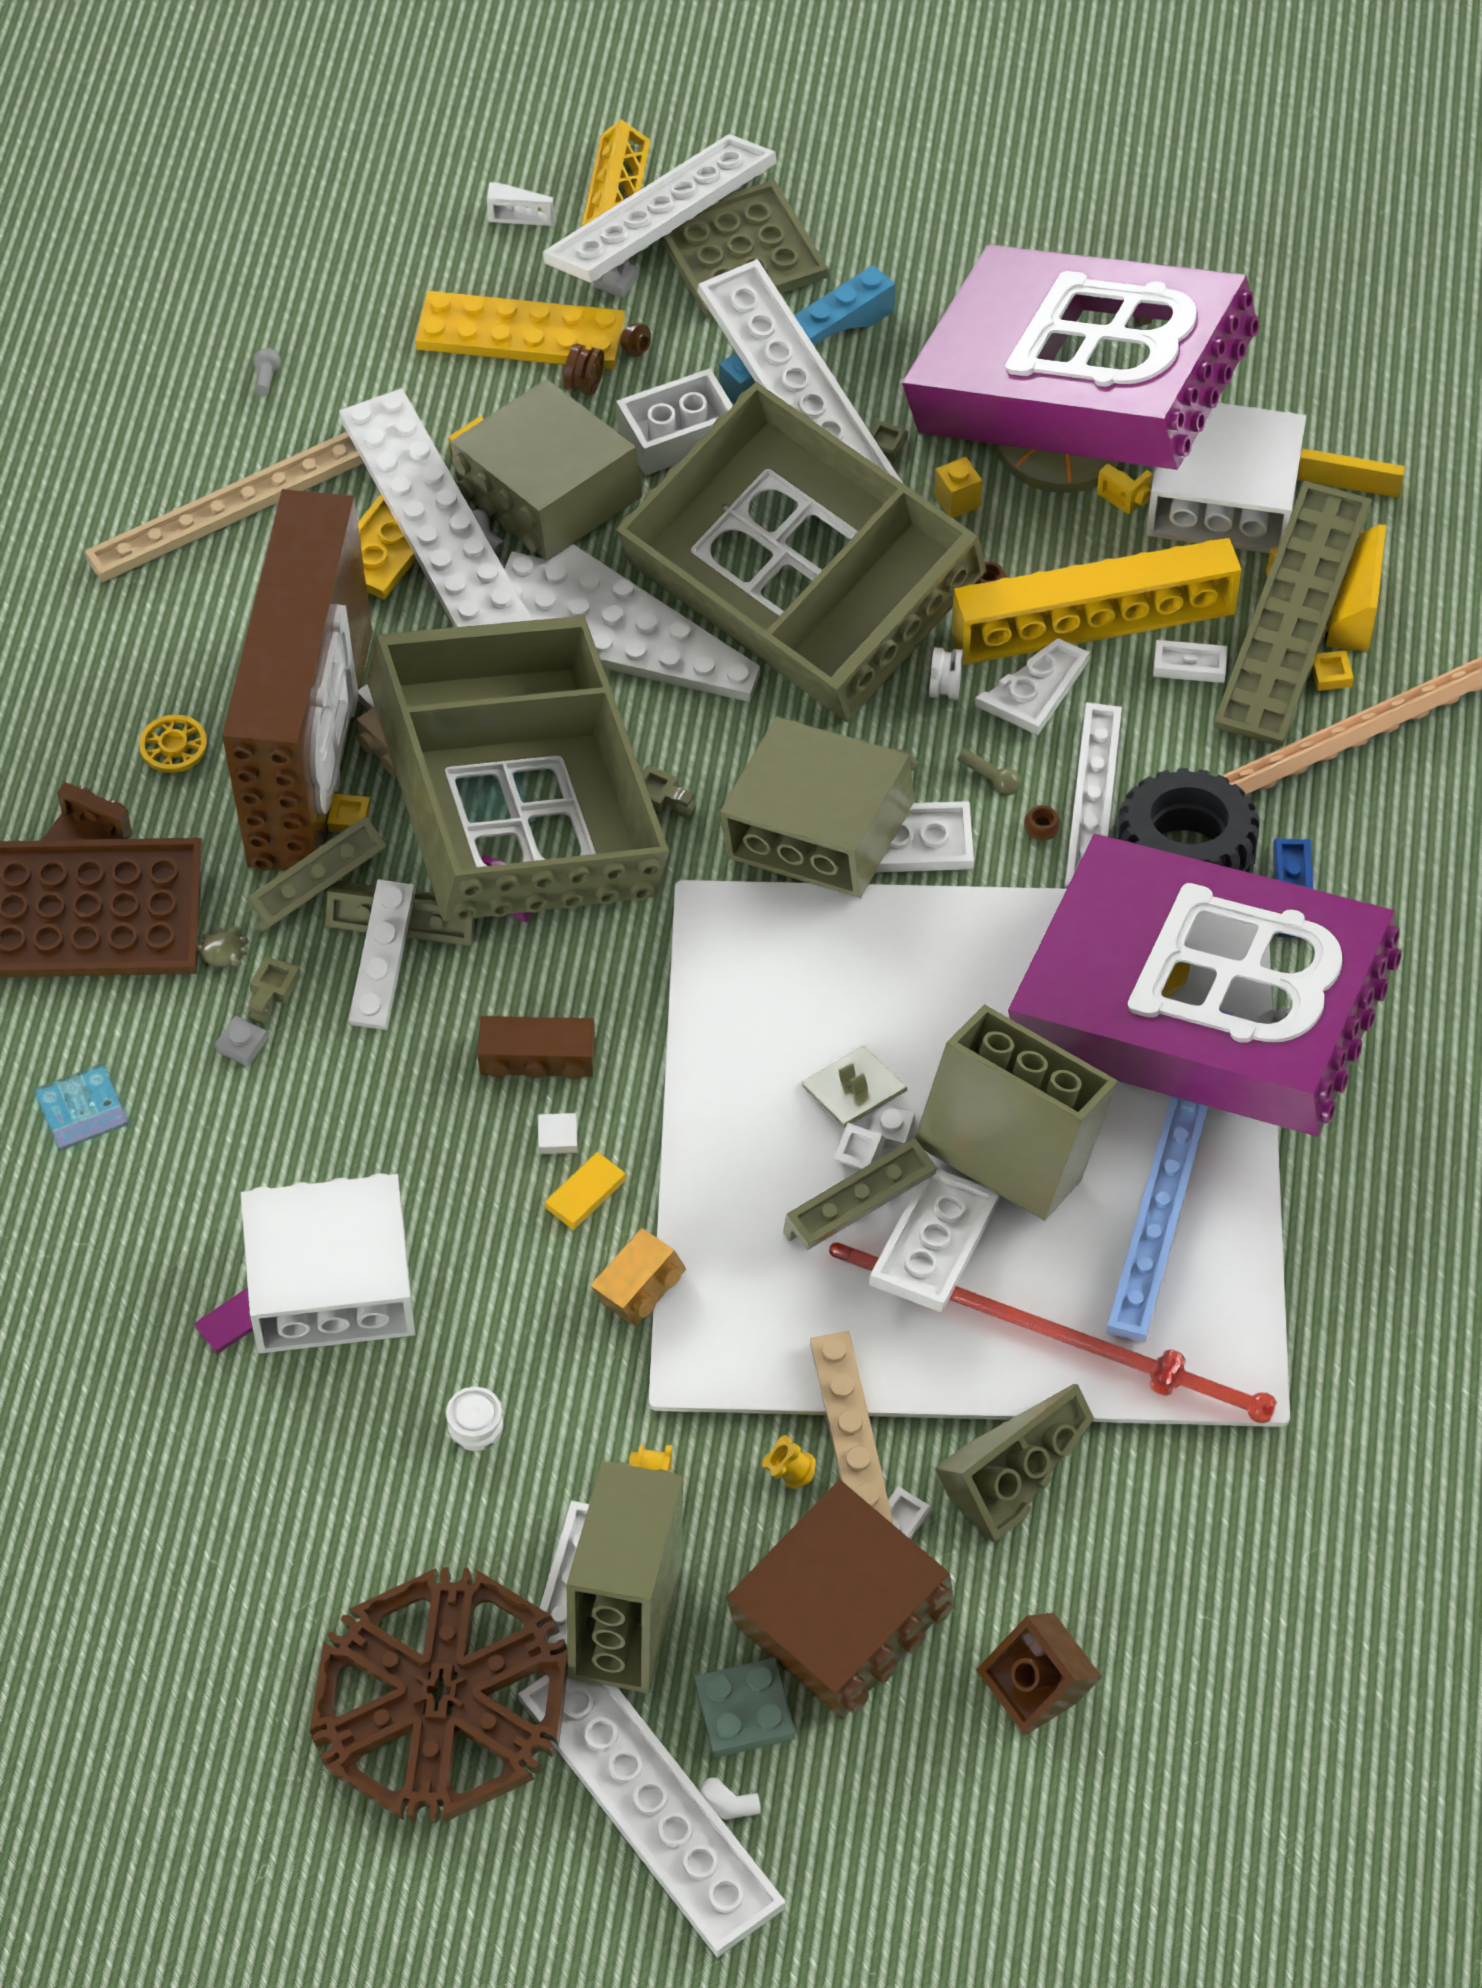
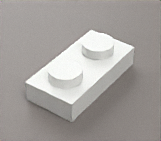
(1190, 661)

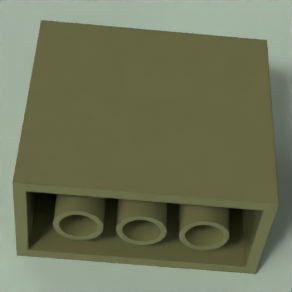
(546, 469)
(817, 806)
(1014, 1112)
(624, 1576)

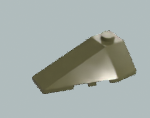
(1007, 1466)

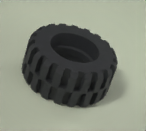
(1193, 804)

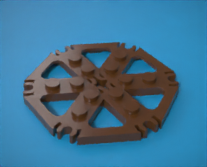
(413, 1706)

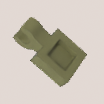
(665, 790)
(271, 983)

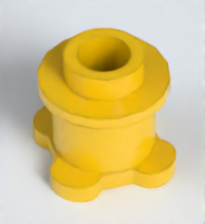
(652, 1459)
(790, 1463)

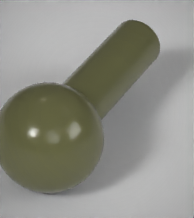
(1004, 780)

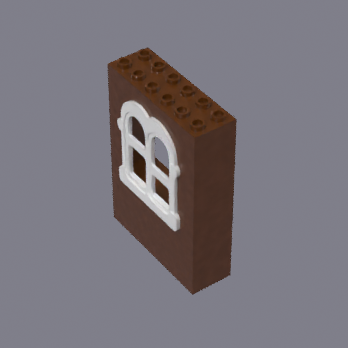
(298, 679)

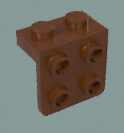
(88, 816)

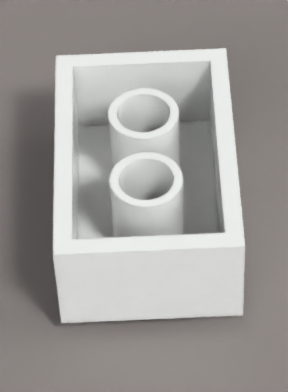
(671, 418)

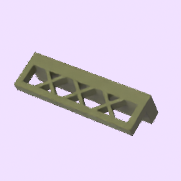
(315, 873)
(351, 906)
(859, 1194)

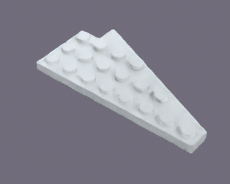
(629, 625)

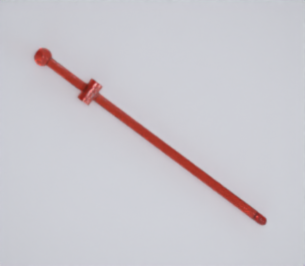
(1166, 1371)

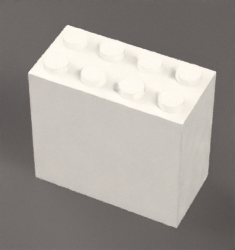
(1232, 481)
(327, 1263)

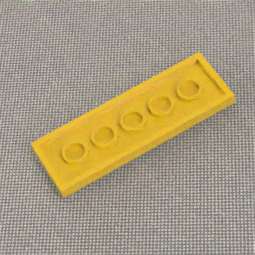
(516, 328)

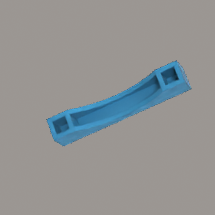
(853, 304)

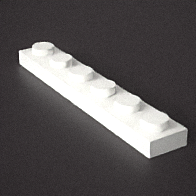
(1094, 780)

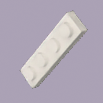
(382, 954)
(555, 1594)

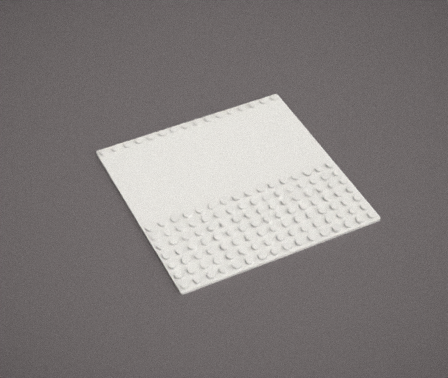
(802, 975)

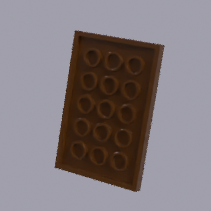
(100, 907)

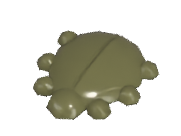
(223, 947)

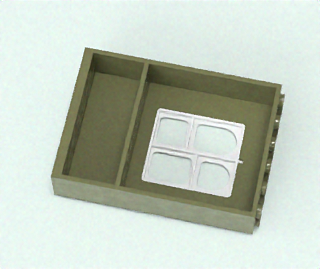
(859, 610)
(502, 706)

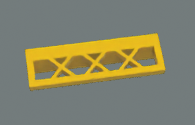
(610, 171)

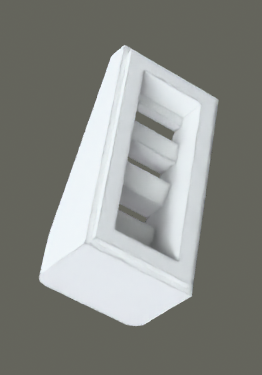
(509, 205)

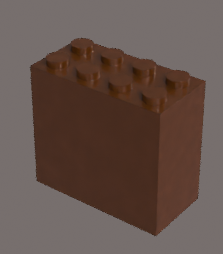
(842, 1599)

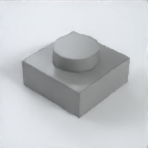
(241, 1041)

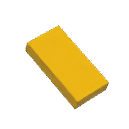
(585, 1190)

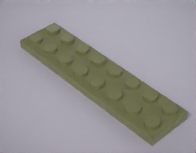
(1292, 613)

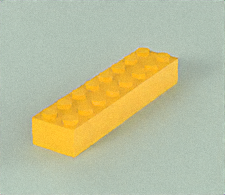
(1096, 600)

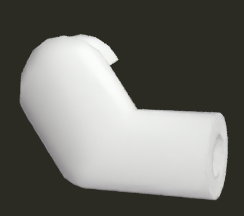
(726, 1803)

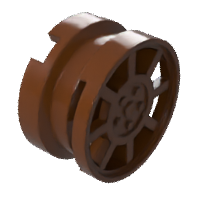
(583, 369)

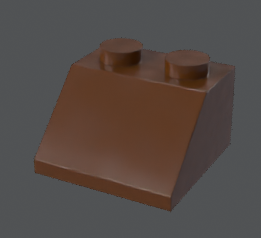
(1038, 1671)

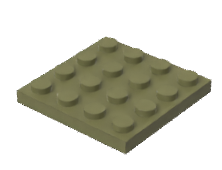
(743, 229)

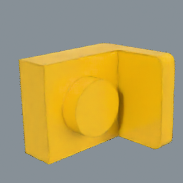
(1122, 490)

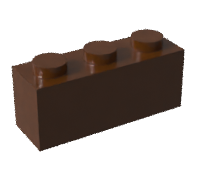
(536, 1046)

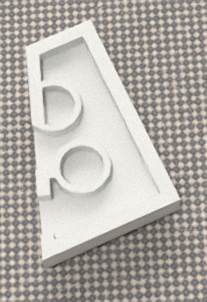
(1037, 688)

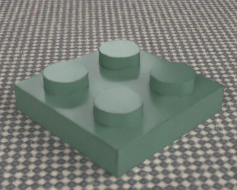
(744, 1707)

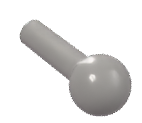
(266, 362)

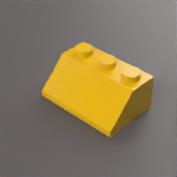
(1357, 602)

